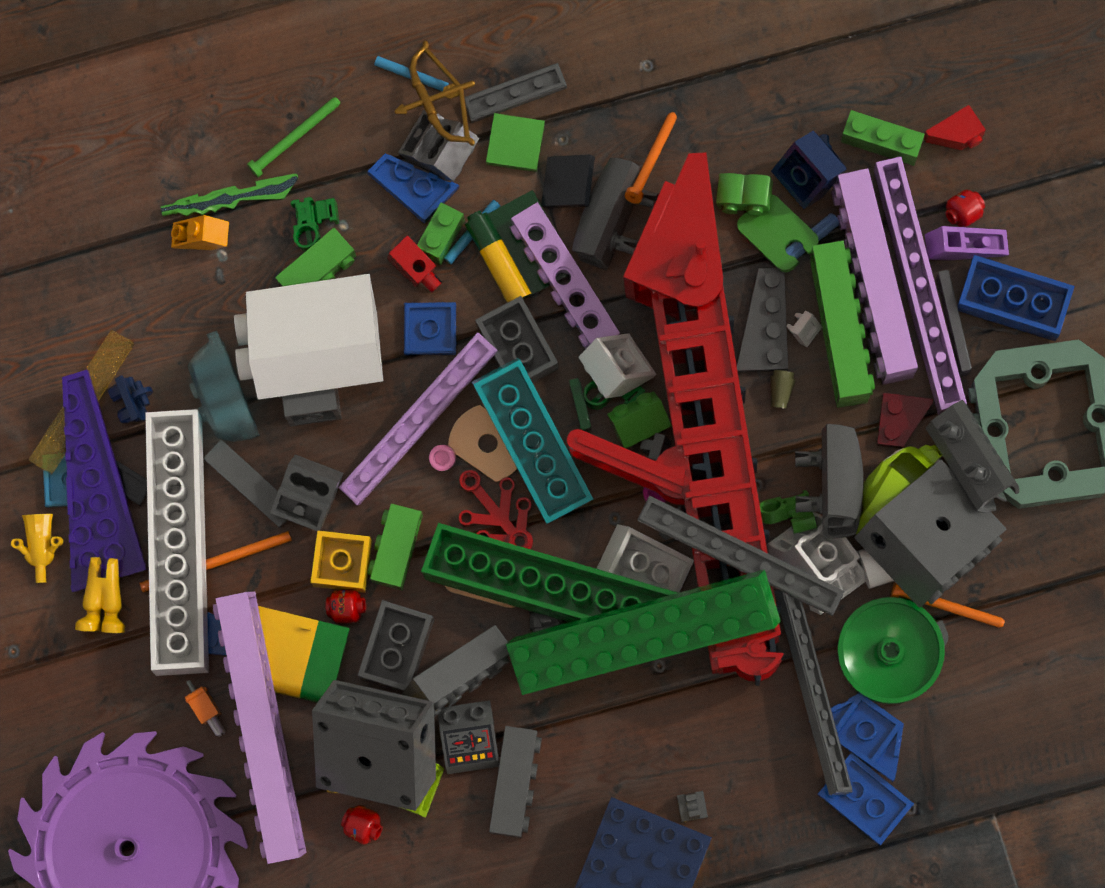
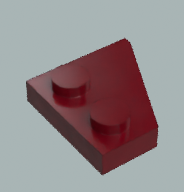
(900, 418)

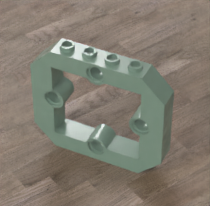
(1050, 359)

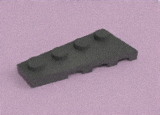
(766, 328)

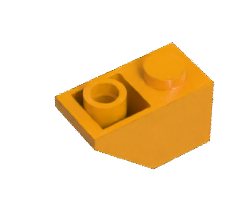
(200, 233)

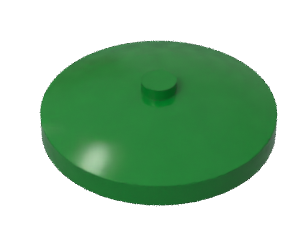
(891, 650)

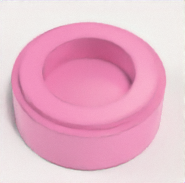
(442, 457)

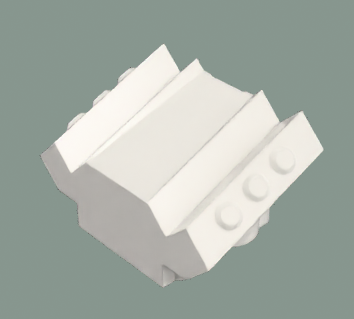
(822, 557)

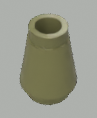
(781, 388)

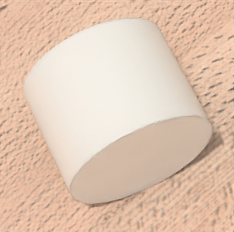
(873, 572)

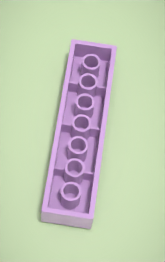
(875, 277)

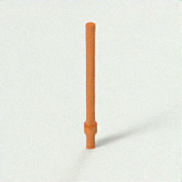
(238, 553)

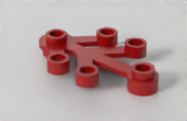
(499, 515)

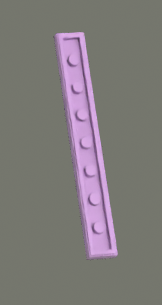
(418, 419)

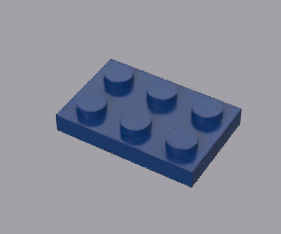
(872, 805)

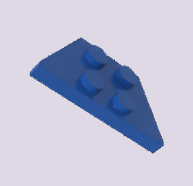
(869, 733)

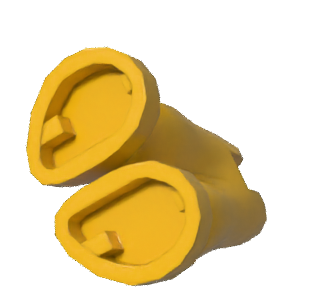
(102, 594)

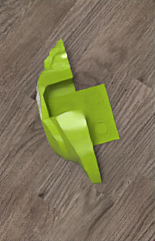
(894, 476)

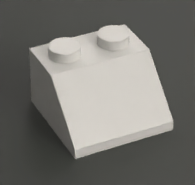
(616, 365)

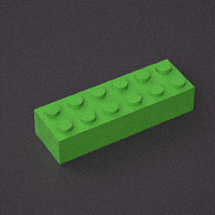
(840, 324)

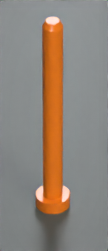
(635, 194)
(955, 608)

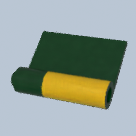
(505, 254)

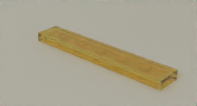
(102, 370)

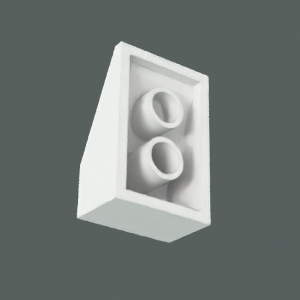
(644, 560)

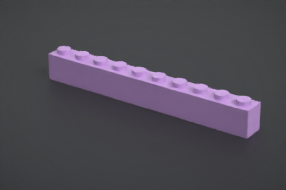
(919, 283)

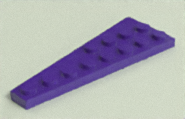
(95, 494)

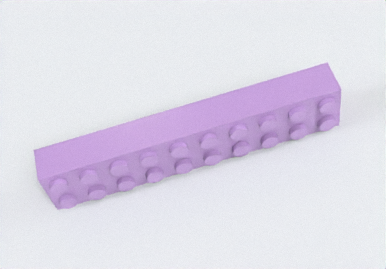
(260, 727)

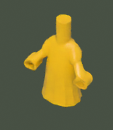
(39, 541)

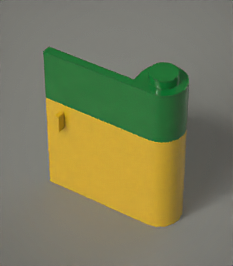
(302, 653)

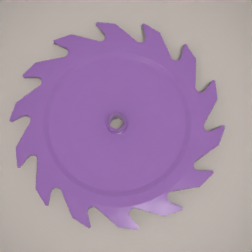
(122, 800)

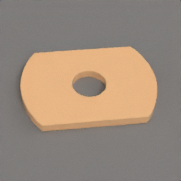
(465, 440)

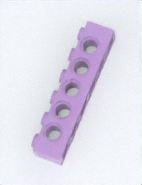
(535, 219)

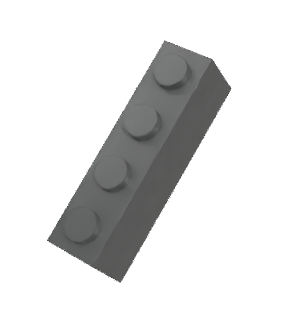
(513, 782)

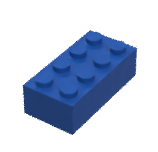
(1015, 298)

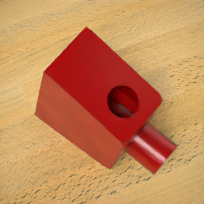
(407, 255)

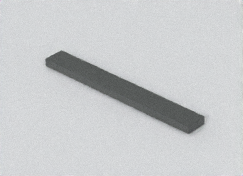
(740, 555)
(814, 695)

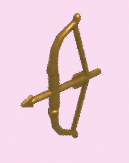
(449, 91)

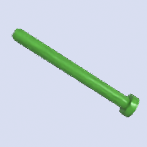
(291, 138)

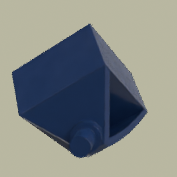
(809, 168)

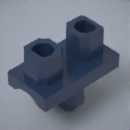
(134, 397)

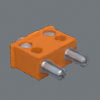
(205, 708)

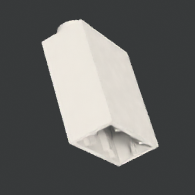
(309, 337)

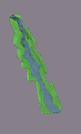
(228, 197)

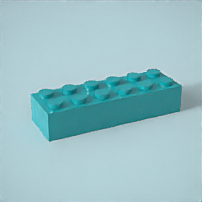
(532, 440)

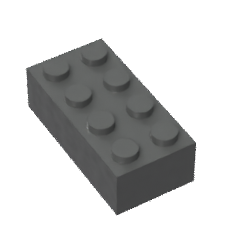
(461, 670)

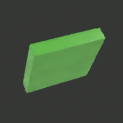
(515, 142)

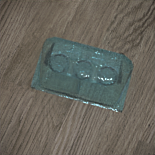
(220, 392)

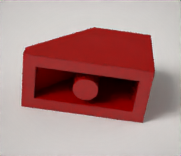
(957, 131)

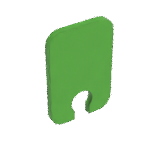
(774, 231)

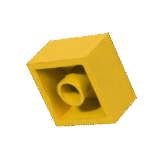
(341, 561)

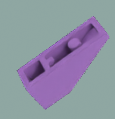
(964, 243)

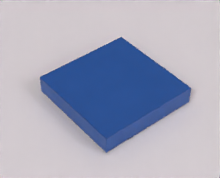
(430, 328)

